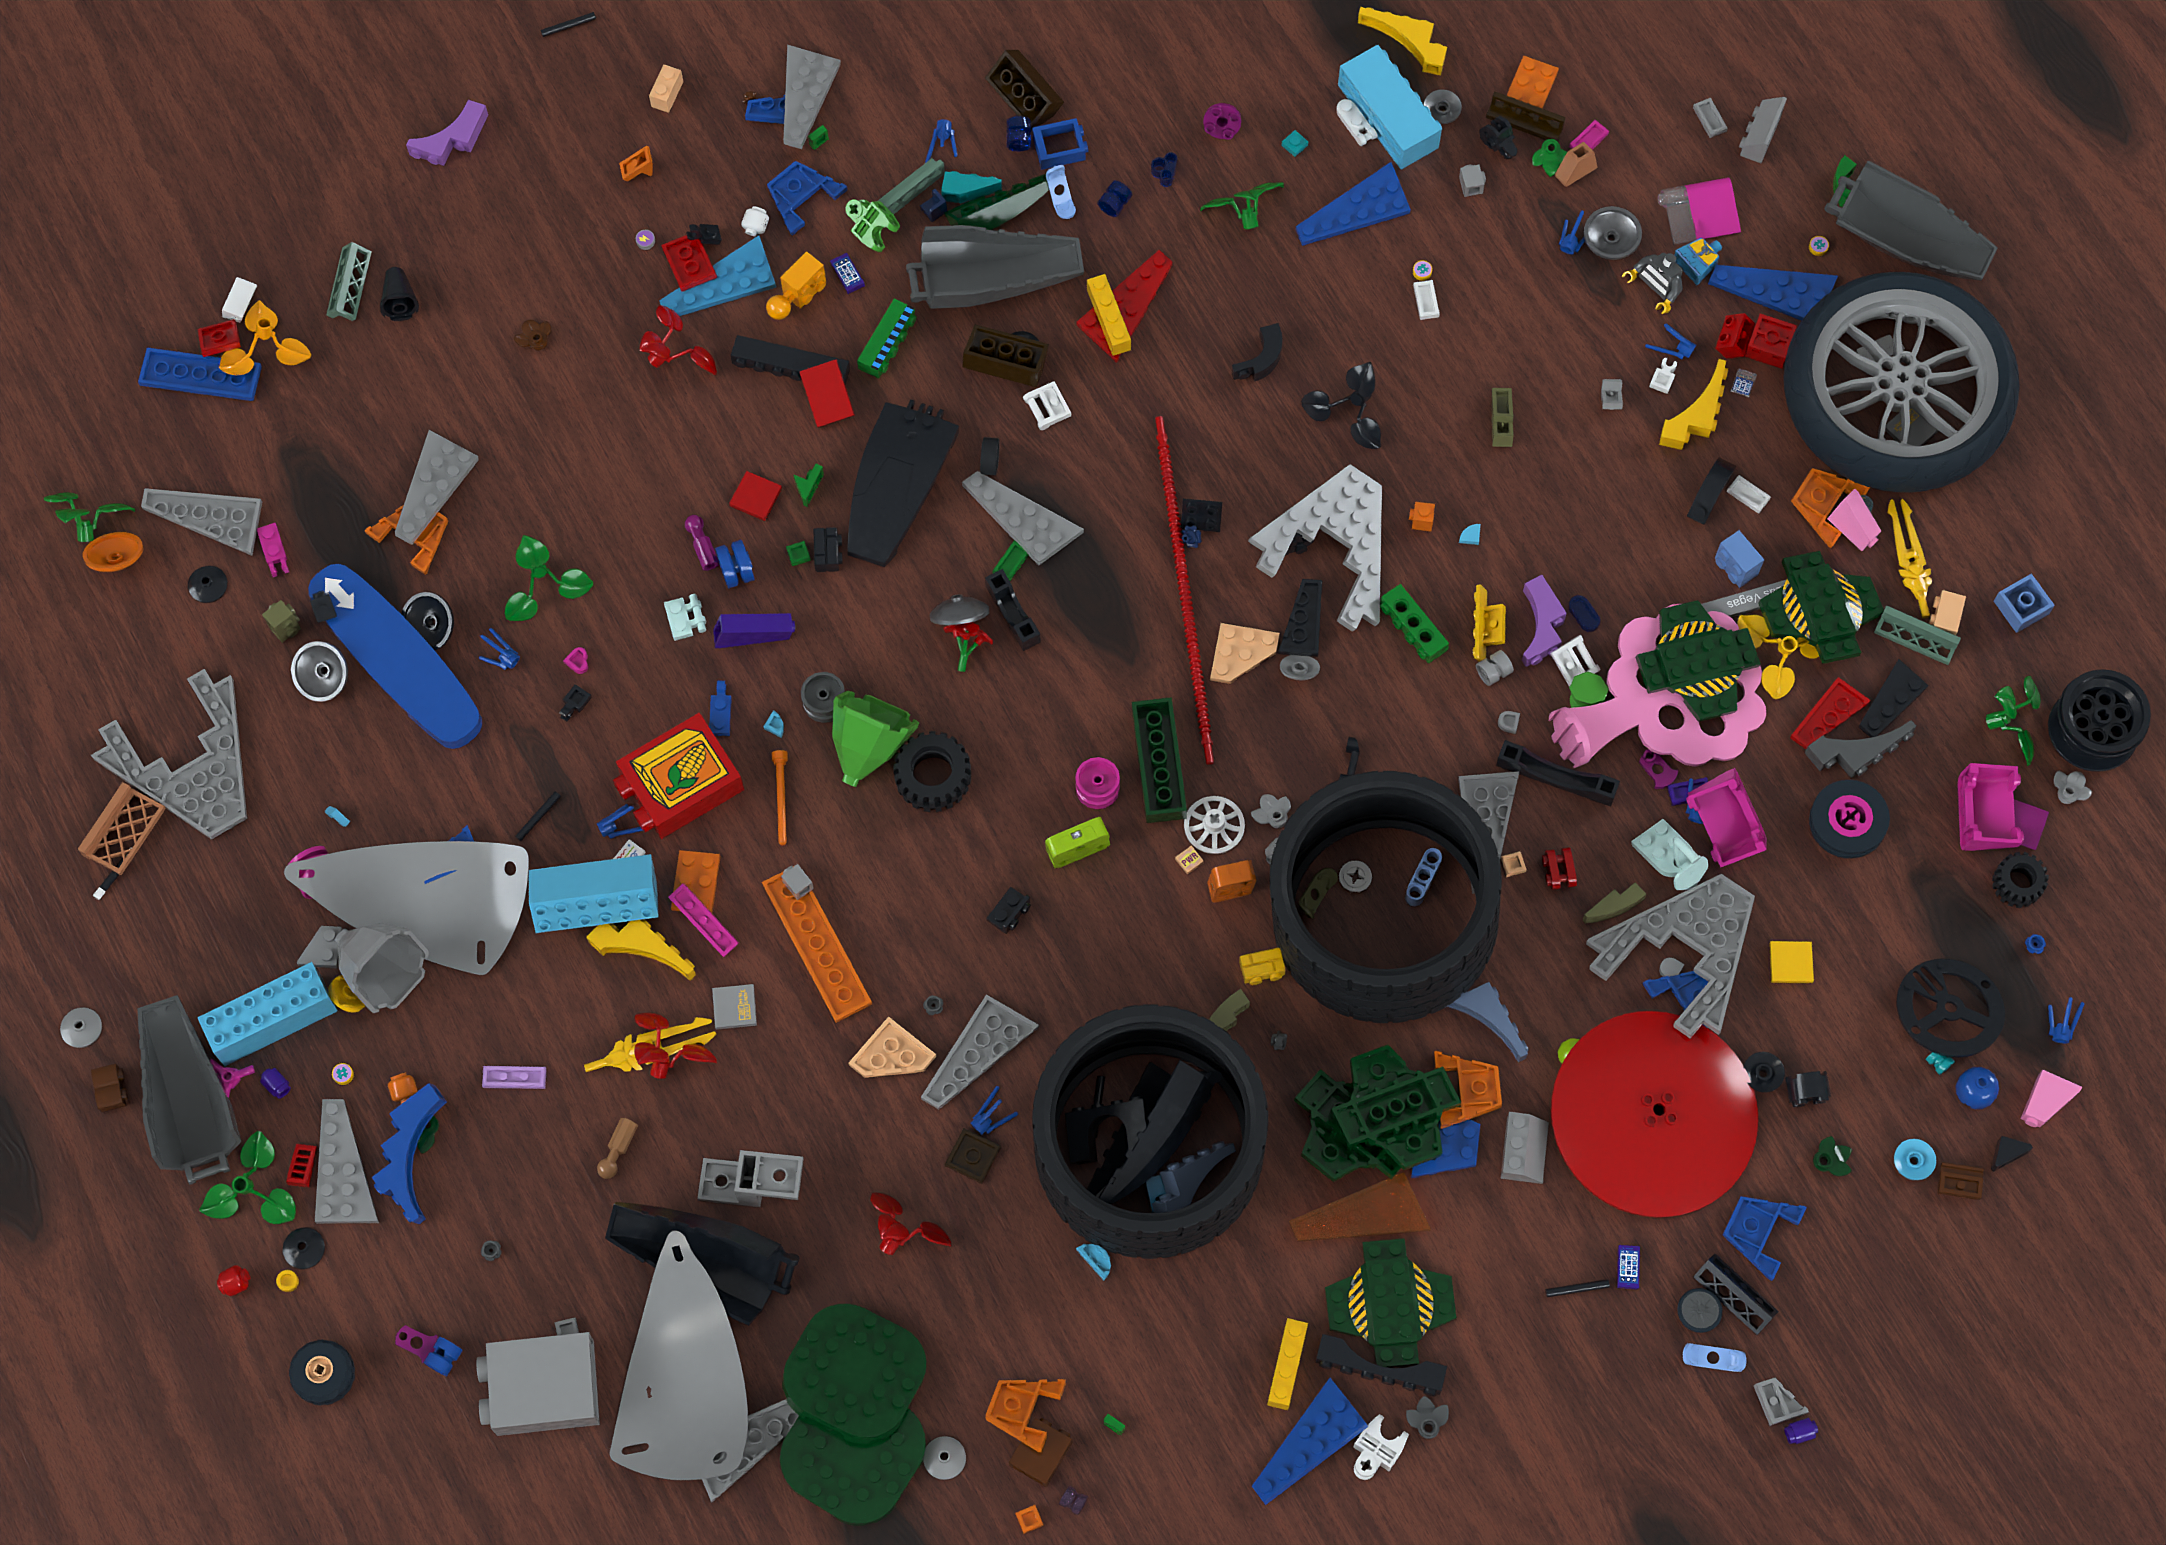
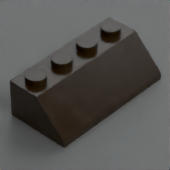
(1023, 88)
(1005, 355)

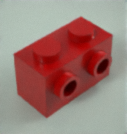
(1735, 335)

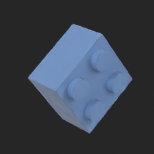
(1739, 559)
(2023, 603)

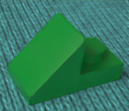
(808, 486)

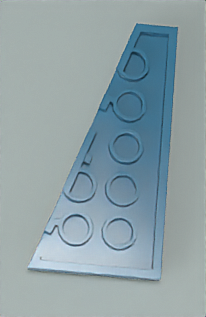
(738, 276)

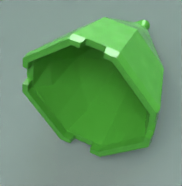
(867, 733)

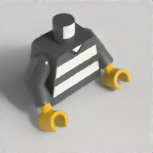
(1661, 275)

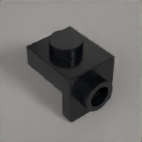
(322, 606)

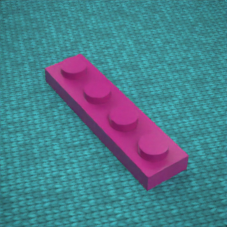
(703, 920)

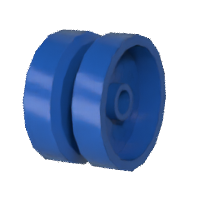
(735, 563)

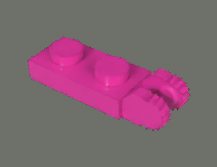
(272, 547)

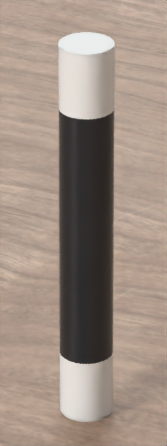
(107, 882)

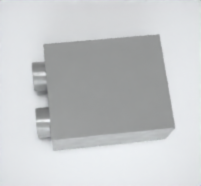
(539, 1384)

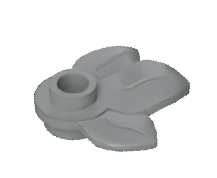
(2071, 787)
(1270, 809)

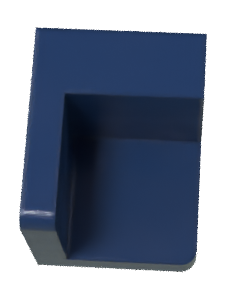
(934, 206)

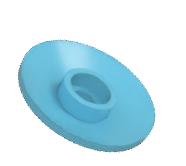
(1921, 1152)

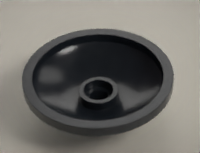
(420, 613)

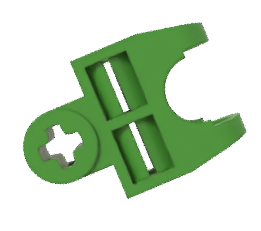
(870, 221)

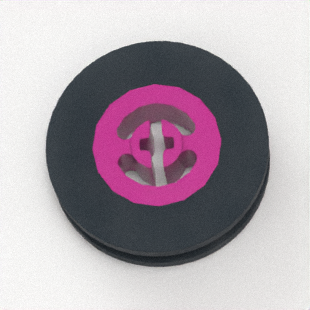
(1854, 838)

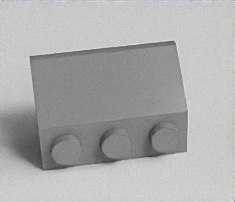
(1762, 128)
(1524, 1148)

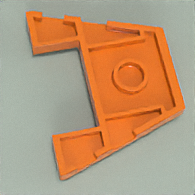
(1817, 498)
(428, 539)
(1477, 1088)
(1013, 1406)

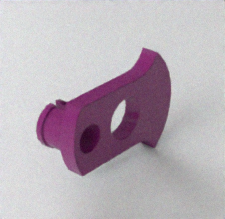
(1661, 780)
(427, 1346)

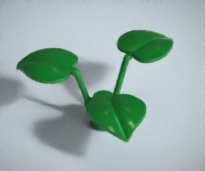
(1248, 214)
(84, 527)
(533, 556)
(2002, 718)
(221, 1201)

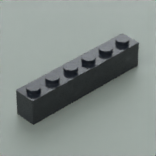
(778, 358)

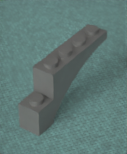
(1857, 754)

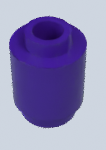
(275, 1083)
(1801, 1431)

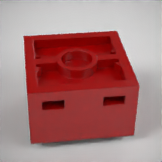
(1770, 341)

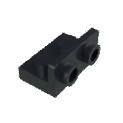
(1008, 910)

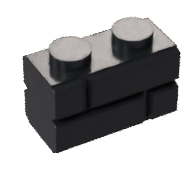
(826, 549)

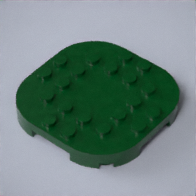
(854, 1372)
(849, 1478)

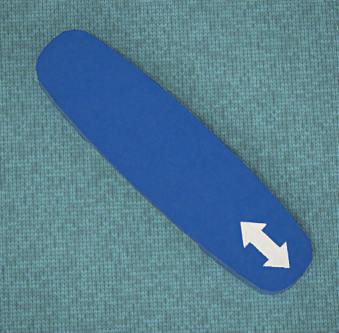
(398, 657)

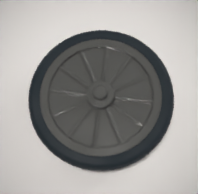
(1699, 1310)

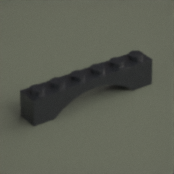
(1588, 785)
(1424, 1376)

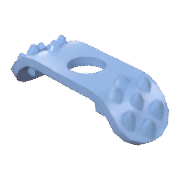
(1062, 203)
(1728, 1359)

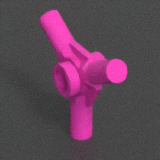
(229, 1076)

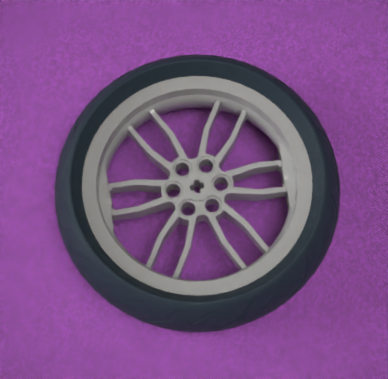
(1917, 301)

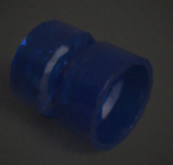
(1018, 134)
(1116, 196)

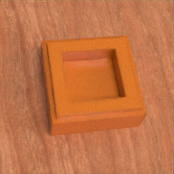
(1029, 1519)

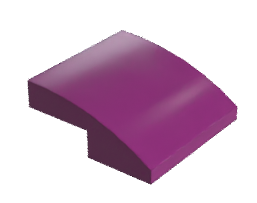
(2030, 821)

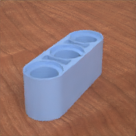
(1428, 869)

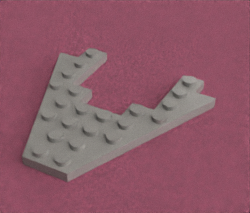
(1348, 511)
(204, 791)
(1706, 918)

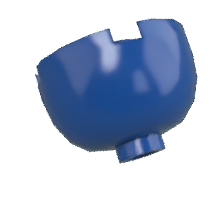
(1977, 1087)

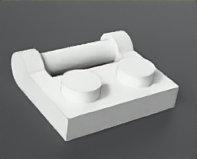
(1053, 403)
(1568, 661)

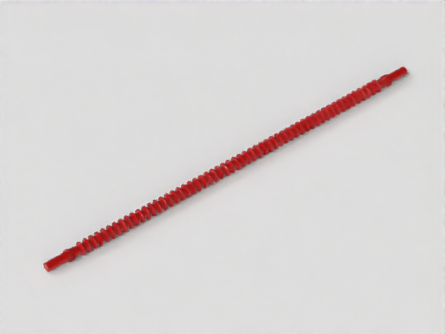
(1184, 590)

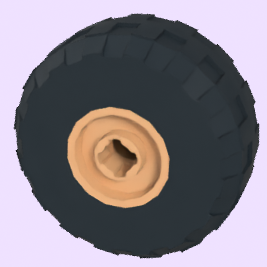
(322, 1372)

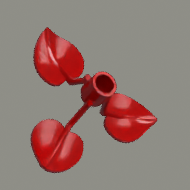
(660, 353)
(647, 1052)
(897, 1234)

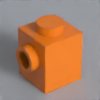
(1422, 516)

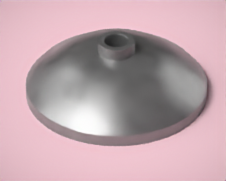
(1615, 224)
(959, 611)
(309, 673)

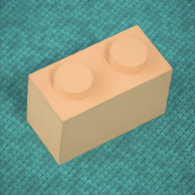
(666, 88)
(1948, 611)

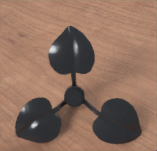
(1362, 380)

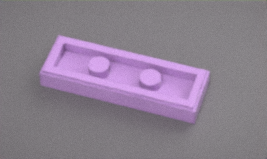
(514, 1077)

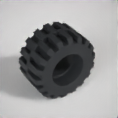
(2013, 893)

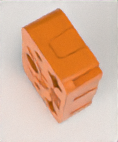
(1231, 881)

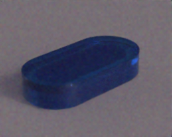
(1584, 613)

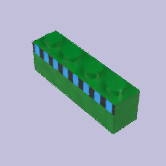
(886, 338)

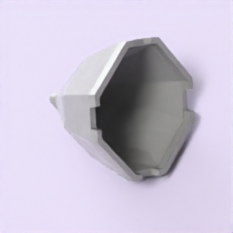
(381, 963)

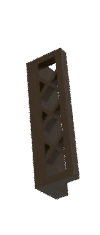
(1524, 118)

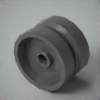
(819, 695)

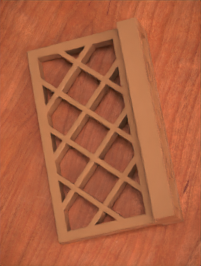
(106, 822)

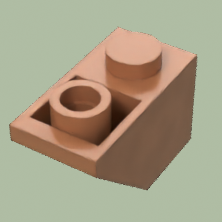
(1576, 164)

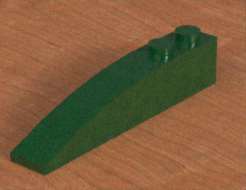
(1000, 207)

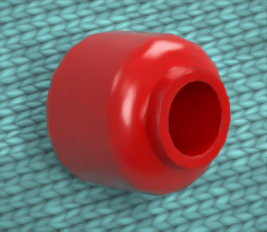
(233, 1280)

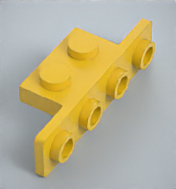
(1489, 624)

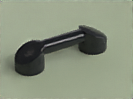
(1353, 748)

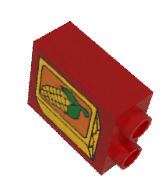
(677, 777)

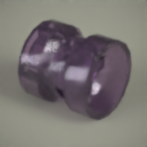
(1070, 1496)

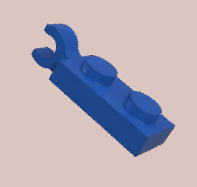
(720, 711)

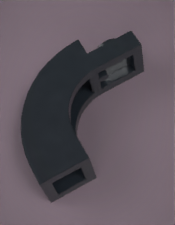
(1267, 360)
(1710, 490)

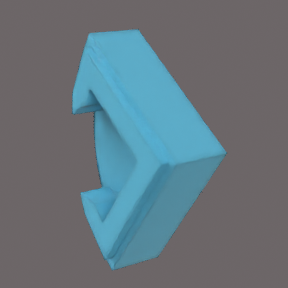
(1470, 535)
(775, 724)
(338, 816)

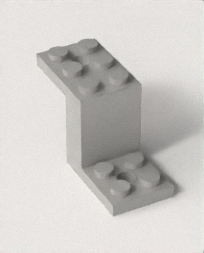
(750, 1178)

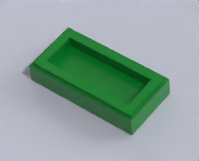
(1012, 560)

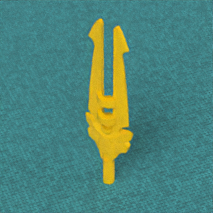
(1914, 576)
(623, 1053)

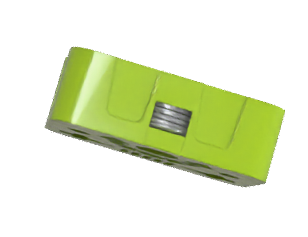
(1077, 842)

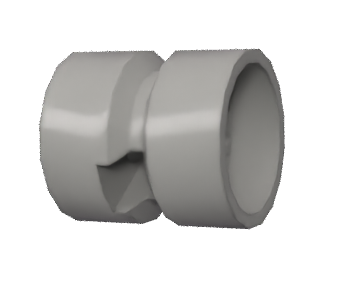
(1496, 667)

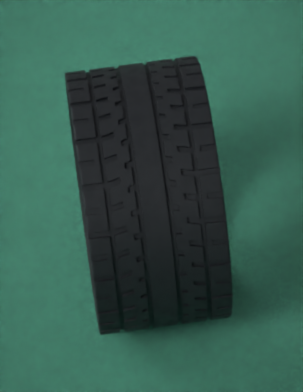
(1394, 802)
(1161, 1032)

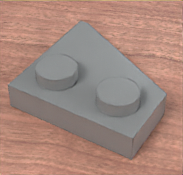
(322, 949)
(1778, 1402)

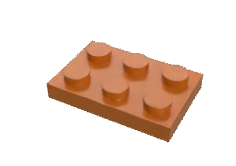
(1533, 82)
(699, 874)

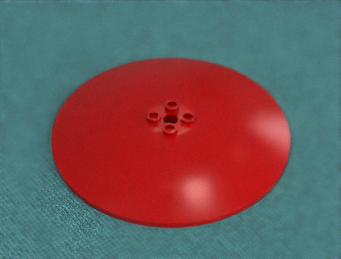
(1627, 1151)

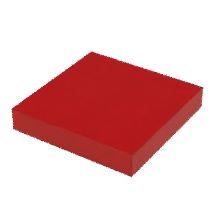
(219, 338)
(755, 495)

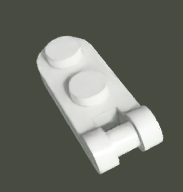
(1355, 122)

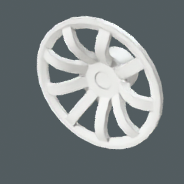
(1214, 823)

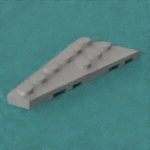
(764, 1432)

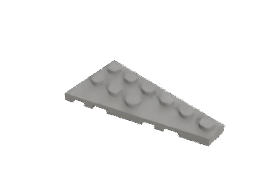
(807, 84)
(436, 477)
(219, 517)
(1028, 523)
(1492, 799)
(984, 1041)
(341, 1179)

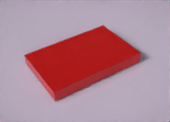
(688, 262)
(827, 393)

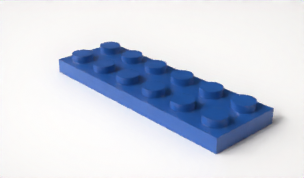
(196, 375)

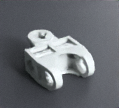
(1377, 1450)

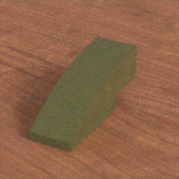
(1502, 417)
(1615, 904)
(1231, 1007)

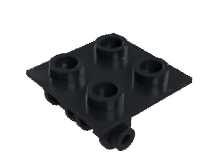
(1202, 514)

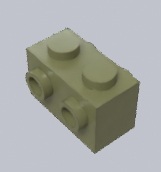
(282, 620)

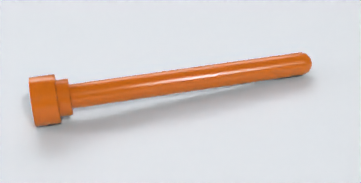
(780, 758)

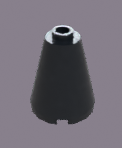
(397, 296)

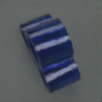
(1168, 171)

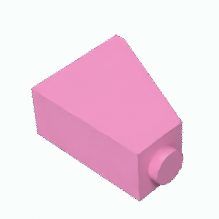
(1855, 521)
(2047, 1098)

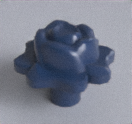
(1191, 536)

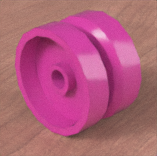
(1097, 783)

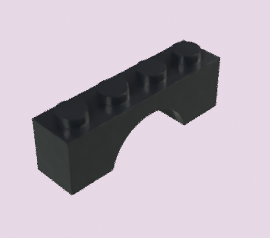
(1011, 610)

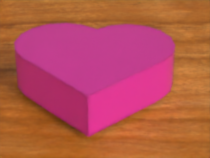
(577, 660)

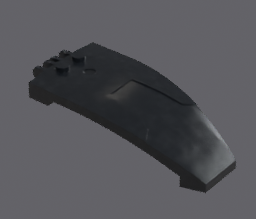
(896, 478)

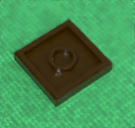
(972, 1156)

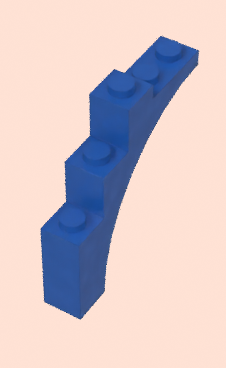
(400, 1149)

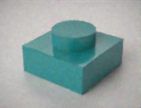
(1294, 143)

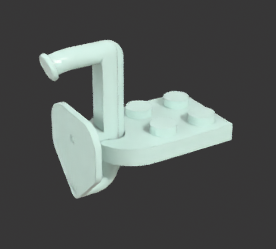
(1671, 855)

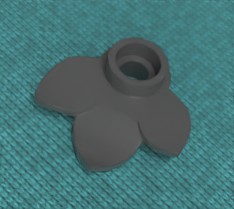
(1427, 1415)

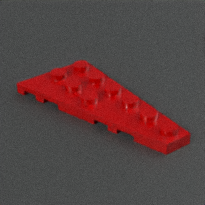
(1132, 299)

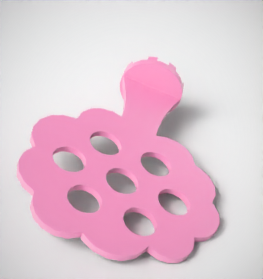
(1589, 728)

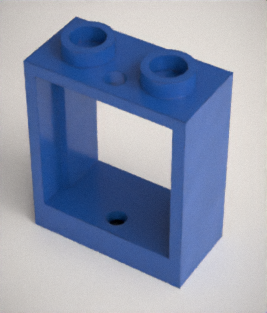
(1064, 157)

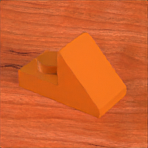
(636, 164)

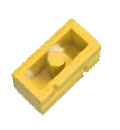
(1262, 966)

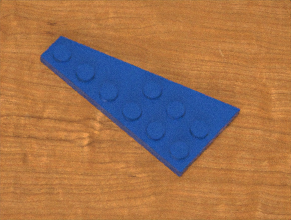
(1365, 204)
(1779, 290)
(1317, 1435)

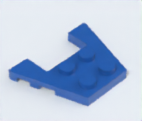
(797, 185)
(1684, 987)
(1458, 1148)
(1751, 1226)

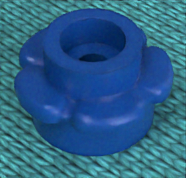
(2039, 940)

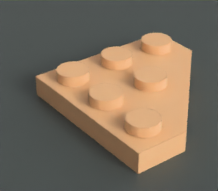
(1240, 651)
(891, 1052)

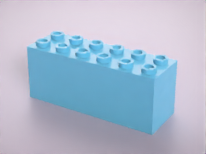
(1390, 106)
(593, 893)
(267, 1014)

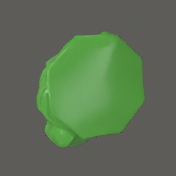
(1587, 690)

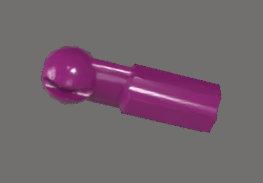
(702, 544)

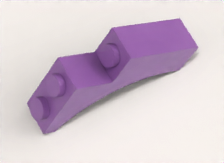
(460, 135)
(1547, 614)

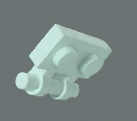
(679, 620)

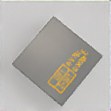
(1919, 430)
(734, 1006)

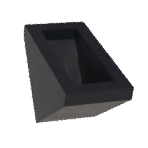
(2007, 1151)

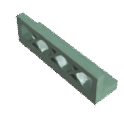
(913, 185)
(342, 281)
(1920, 629)

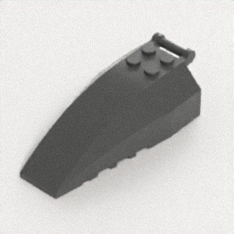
(983, 266)
(183, 1099)

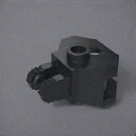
(1499, 137)

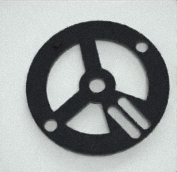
(1992, 1024)

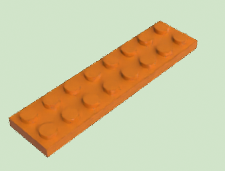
(819, 949)

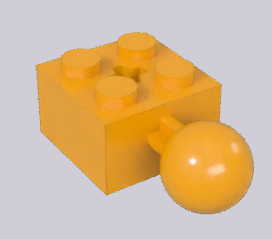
(798, 286)

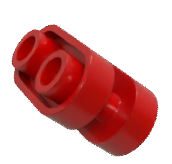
(1553, 877)

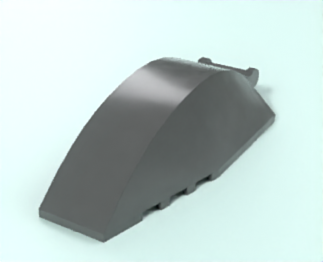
(1910, 224)

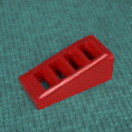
(305, 1181)

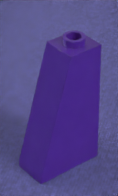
(752, 629)

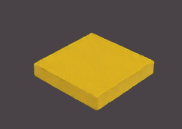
(1791, 962)

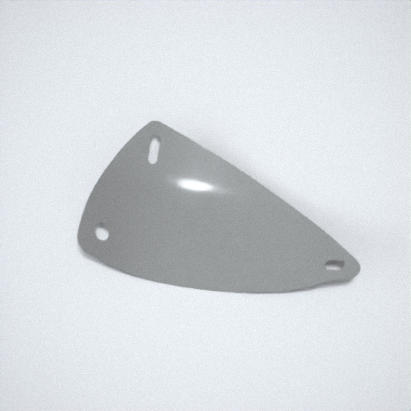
(445, 914)
(693, 1376)

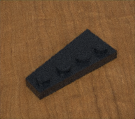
(1303, 627)
(1894, 697)

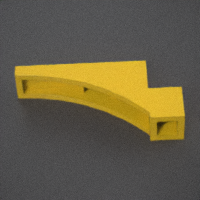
(1411, 33)
(1699, 417)
(639, 940)

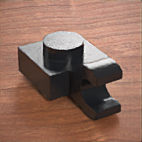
(706, 233)
(575, 700)

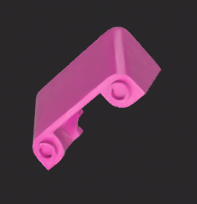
(1988, 807)
(1728, 818)

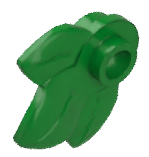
(1549, 159)

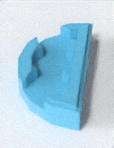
(1097, 1258)

